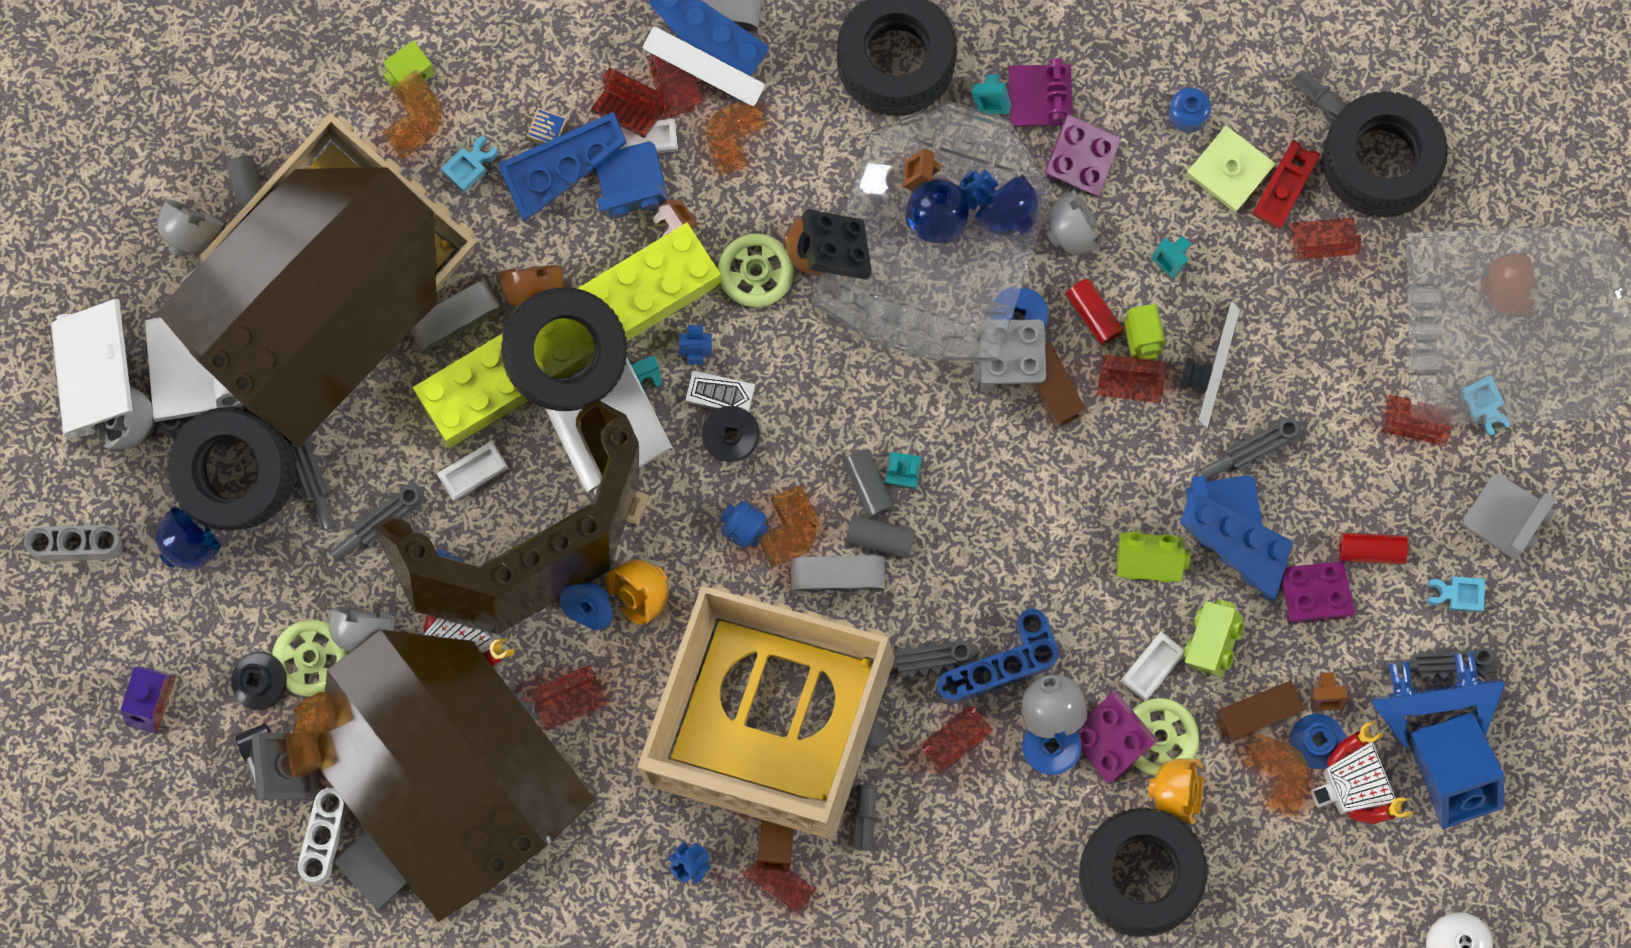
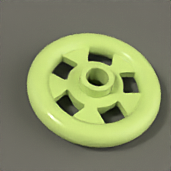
(770, 248)
(283, 652)
(1172, 712)

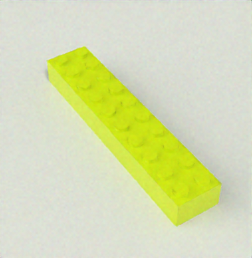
(638, 289)

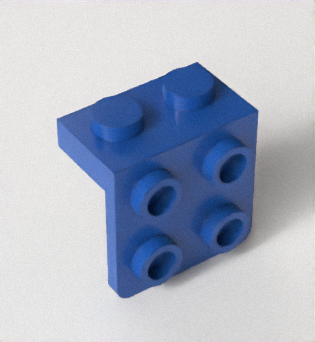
(631, 181)
(1234, 493)

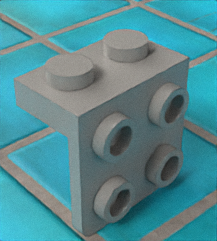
(1019, 360)
(1508, 516)

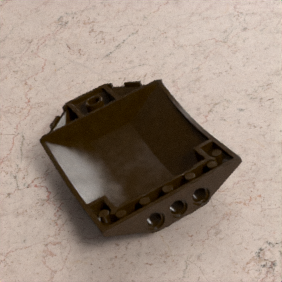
(310, 293)
(443, 765)

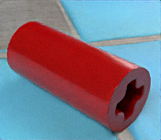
(1094, 312)
(1373, 548)

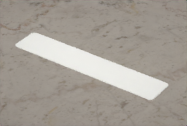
(703, 66)
(1219, 364)

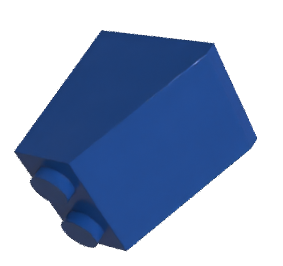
(1458, 770)

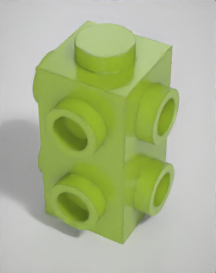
(1152, 557)
(1214, 638)

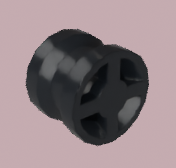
(1195, 376)

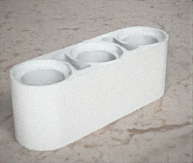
(324, 853)

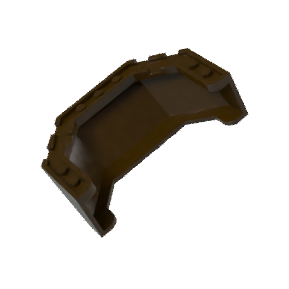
(538, 568)

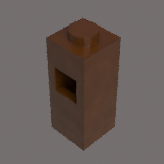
(1058, 392)
(1258, 712)
(775, 847)

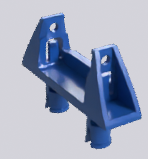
(1466, 693)

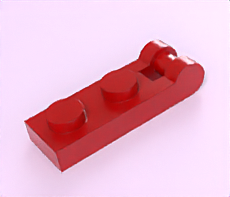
(1285, 185)

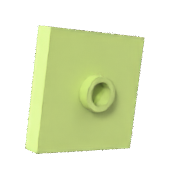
(1230, 169)

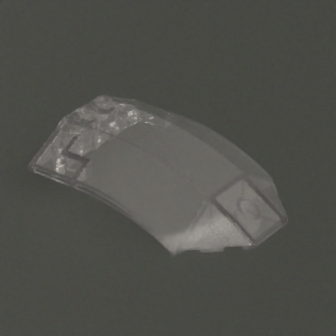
(926, 295)
(1518, 324)

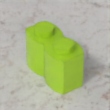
(1144, 332)

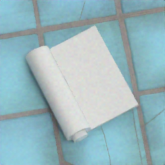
(91, 368)
(178, 380)
(627, 398)

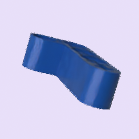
(994, 664)

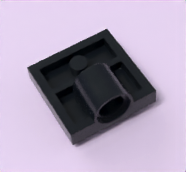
(834, 244)

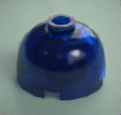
(1010, 208)
(937, 210)
(184, 542)

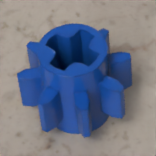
(978, 188)
(695, 345)
(689, 862)

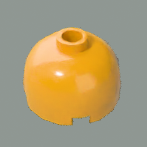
(640, 588)
(1178, 788)

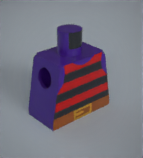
(147, 698)

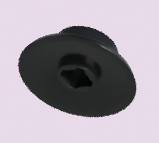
(732, 419)
(271, 684)

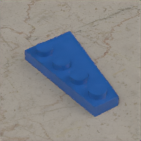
(712, 33)
(556, 165)
(1241, 543)

